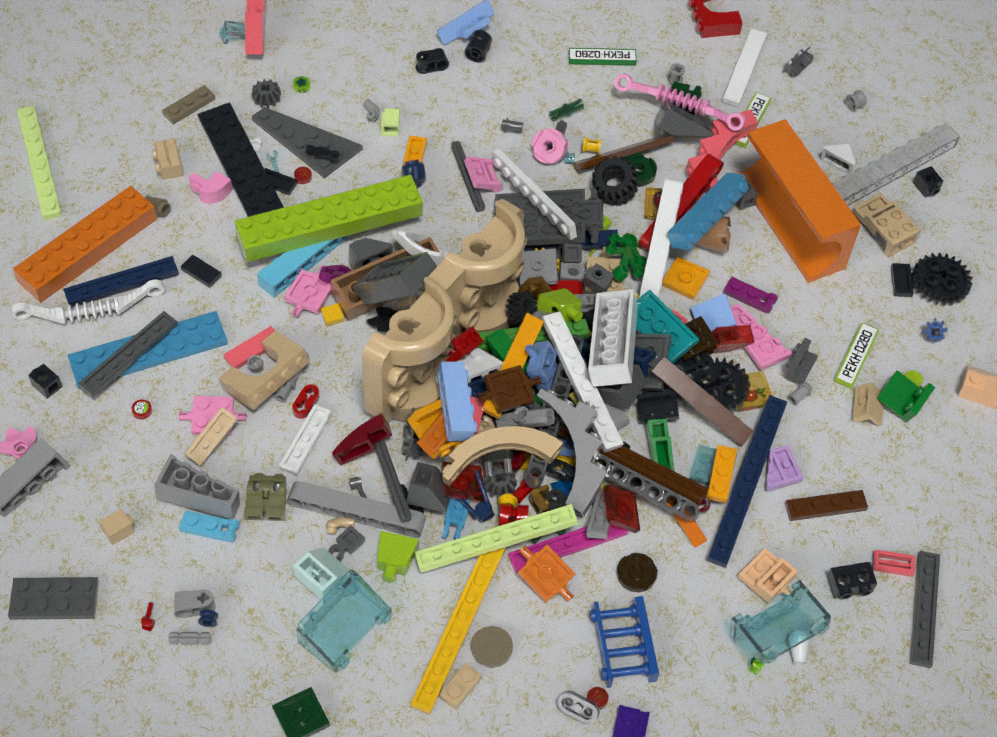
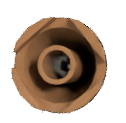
(718, 236)

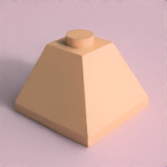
(979, 387)

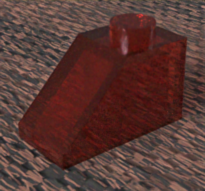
(732, 338)

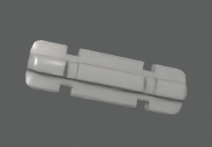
(189, 638)

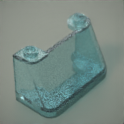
(342, 620)
(781, 626)

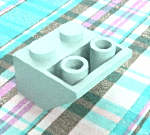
(319, 571)

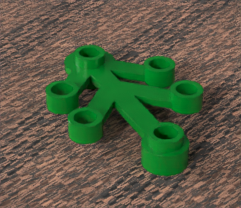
(629, 244)

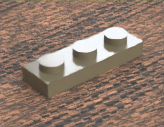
(188, 104)

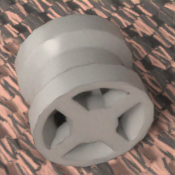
(855, 100)

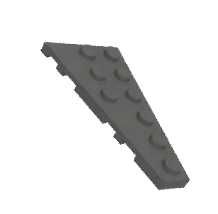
(297, 135)

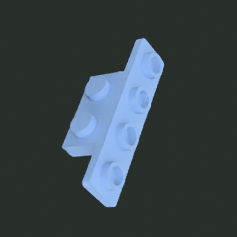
(467, 23)

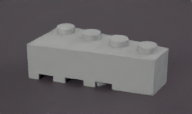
(28, 474)
(195, 490)

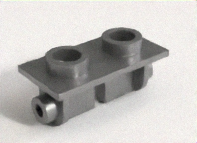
(794, 67)

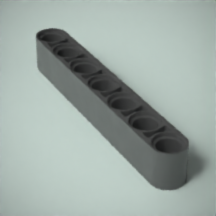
(647, 485)

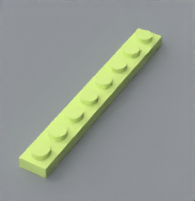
(39, 163)
(496, 538)

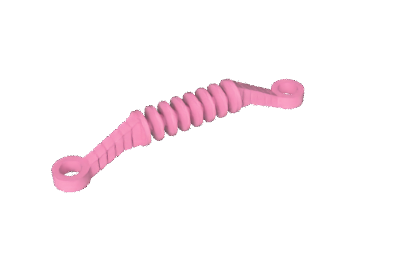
(660, 92)

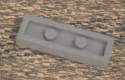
(598, 523)

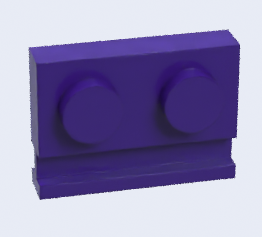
(631, 722)

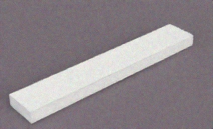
(744, 67)

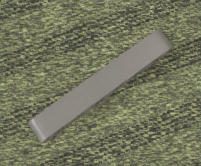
(362, 509)

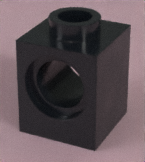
(928, 181)
(48, 386)

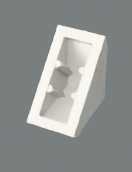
(839, 157)

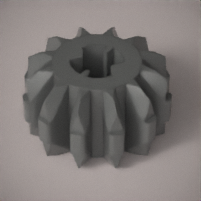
(266, 93)
(500, 482)

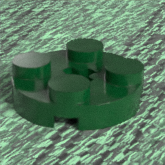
(649, 168)

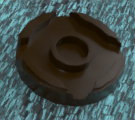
(636, 572)

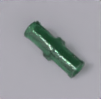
(566, 110)

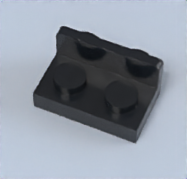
(658, 405)

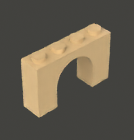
(256, 389)

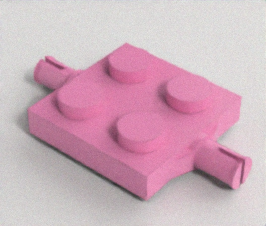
(308, 292)
(205, 409)

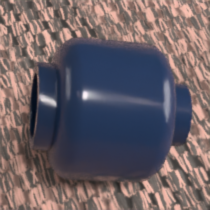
(415, 169)

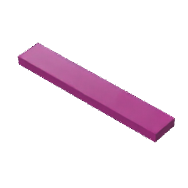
(566, 544)

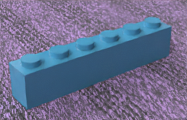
(707, 211)

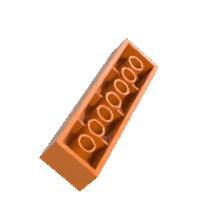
(85, 244)

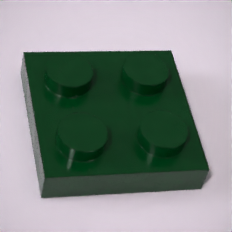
(301, 714)

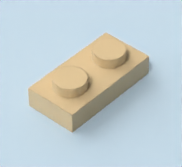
(460, 686)

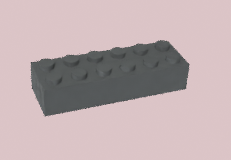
(395, 279)

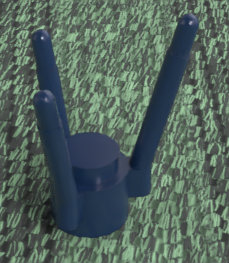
(484, 508)

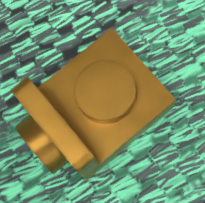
(535, 285)
(538, 500)

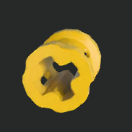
(591, 145)

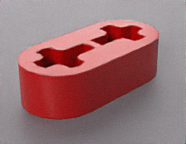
(303, 399)

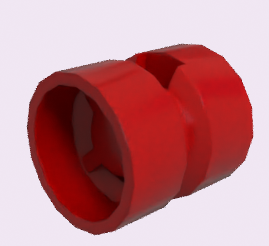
(507, 510)

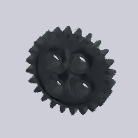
(942, 279)
(713, 372)

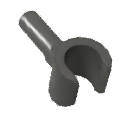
(355, 483)

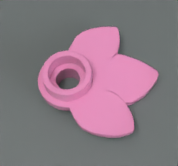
(17, 441)

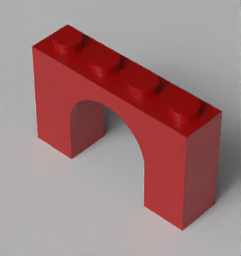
(715, 23)

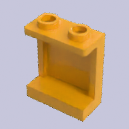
(421, 421)

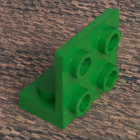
(904, 396)

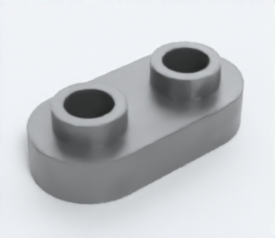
(578, 708)

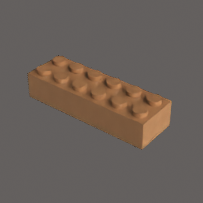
(346, 296)

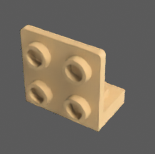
(896, 229)

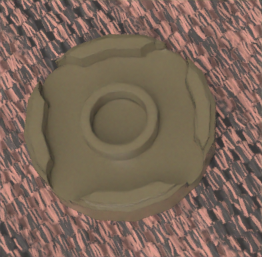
(492, 646)

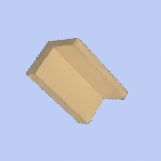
(866, 404)

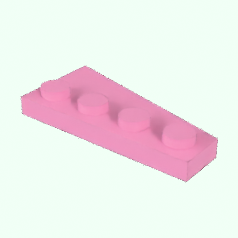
(766, 349)

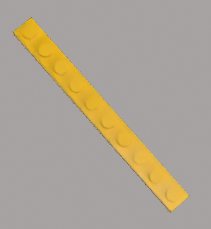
(456, 631)

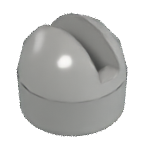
(252, 367)

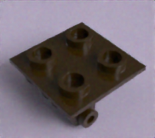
(706, 338)

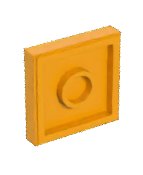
(685, 278)

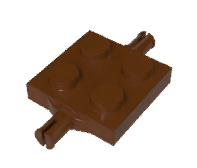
(509, 389)

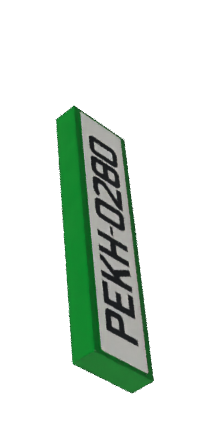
(602, 56)

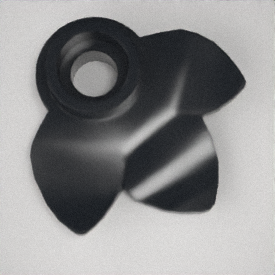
(381, 321)

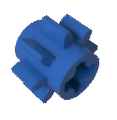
(935, 335)

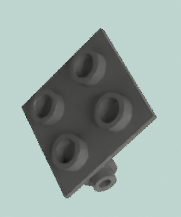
(410, 446)

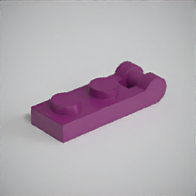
(750, 295)

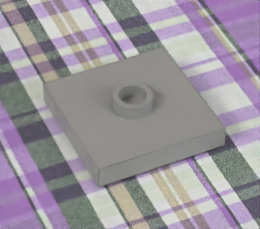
(542, 264)

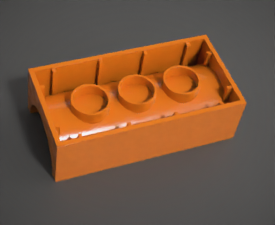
(800, 202)

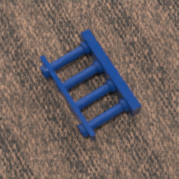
(644, 648)

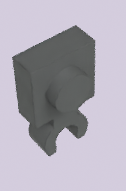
(347, 541)

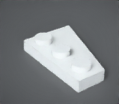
(478, 363)

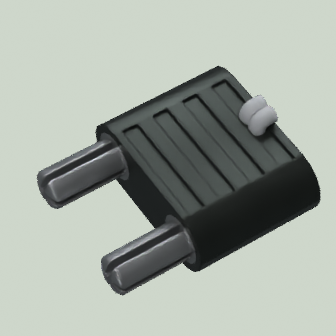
(498, 457)

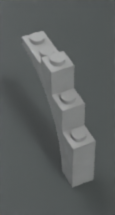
(579, 420)

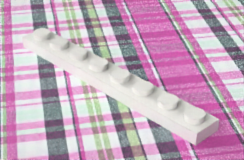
(535, 194)
(580, 379)

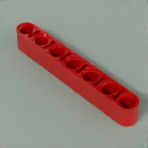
(692, 190)

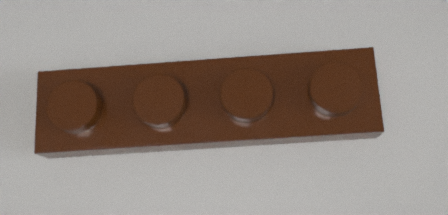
(826, 505)

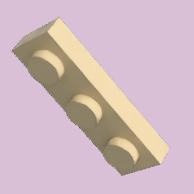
(211, 436)

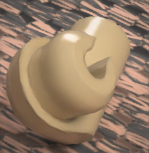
(339, 522)

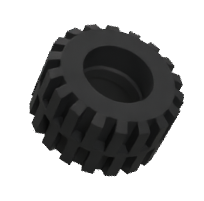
(612, 168)

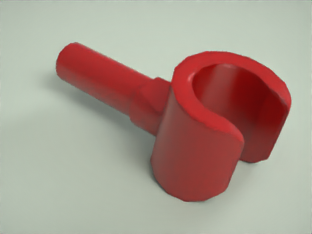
(146, 621)

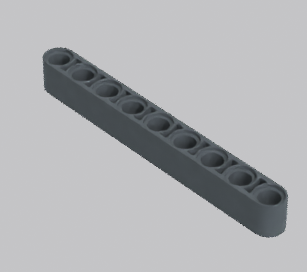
(563, 386)

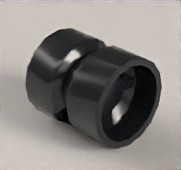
(478, 46)

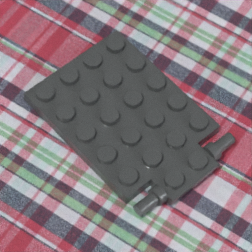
(539, 229)

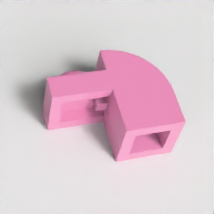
(211, 190)

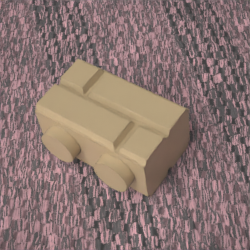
(168, 159)

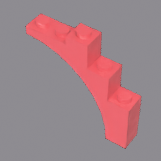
(255, 26)
(721, 141)

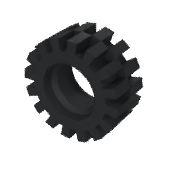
(518, 306)

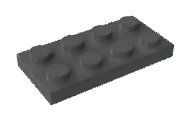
(53, 598)

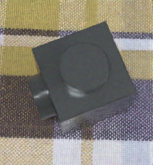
(598, 278)

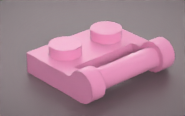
(482, 173)

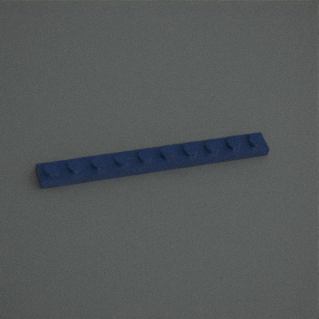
(747, 482)

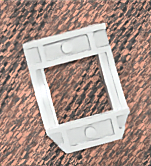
(409, 243)

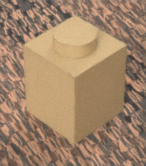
(117, 526)

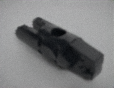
(566, 473)

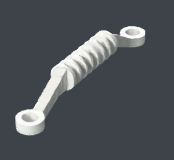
(120, 304)

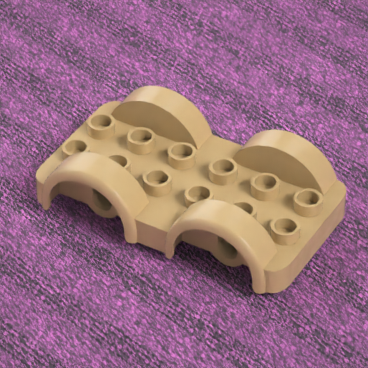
(457, 295)

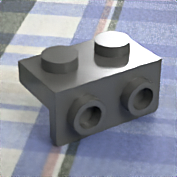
(801, 363)

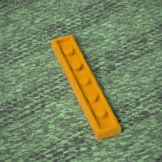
(517, 354)

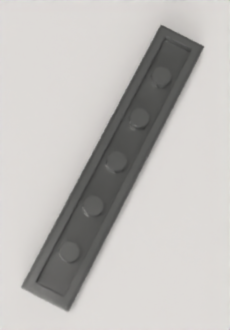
(128, 354)
(925, 609)

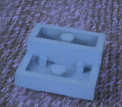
(542, 363)

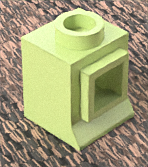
(390, 122)

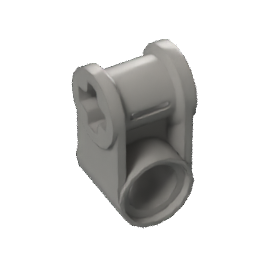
(192, 602)

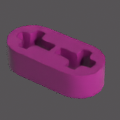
(328, 273)

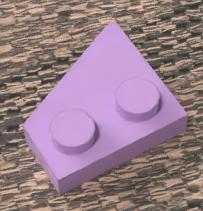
(782, 469)

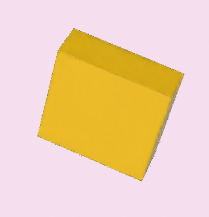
(332, 314)

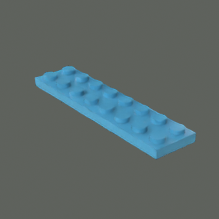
(186, 339)

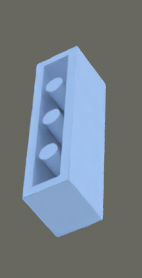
(455, 401)

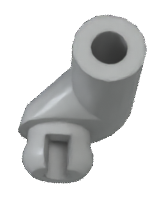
(373, 110)

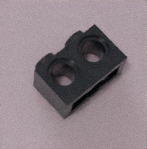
(849, 575)

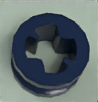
(207, 618)

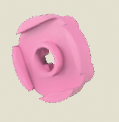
(559, 146)

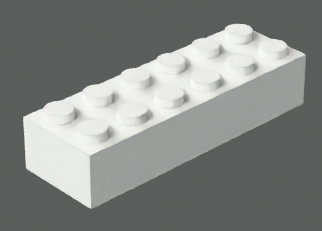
(613, 338)

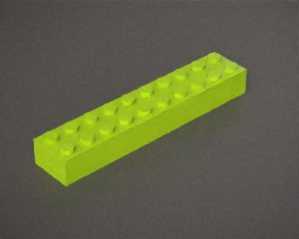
(328, 218)

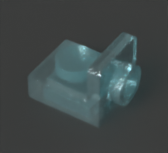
(232, 30)

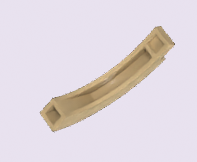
(501, 439)

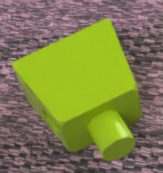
(561, 301)
(395, 554)

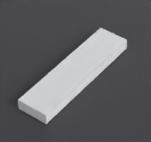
(305, 440)

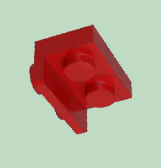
(464, 344)

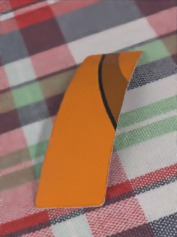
(691, 529)

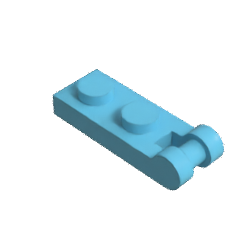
(209, 526)

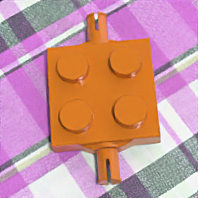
(546, 573)

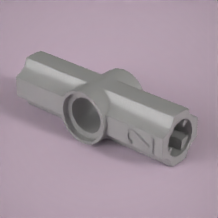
(527, 418)

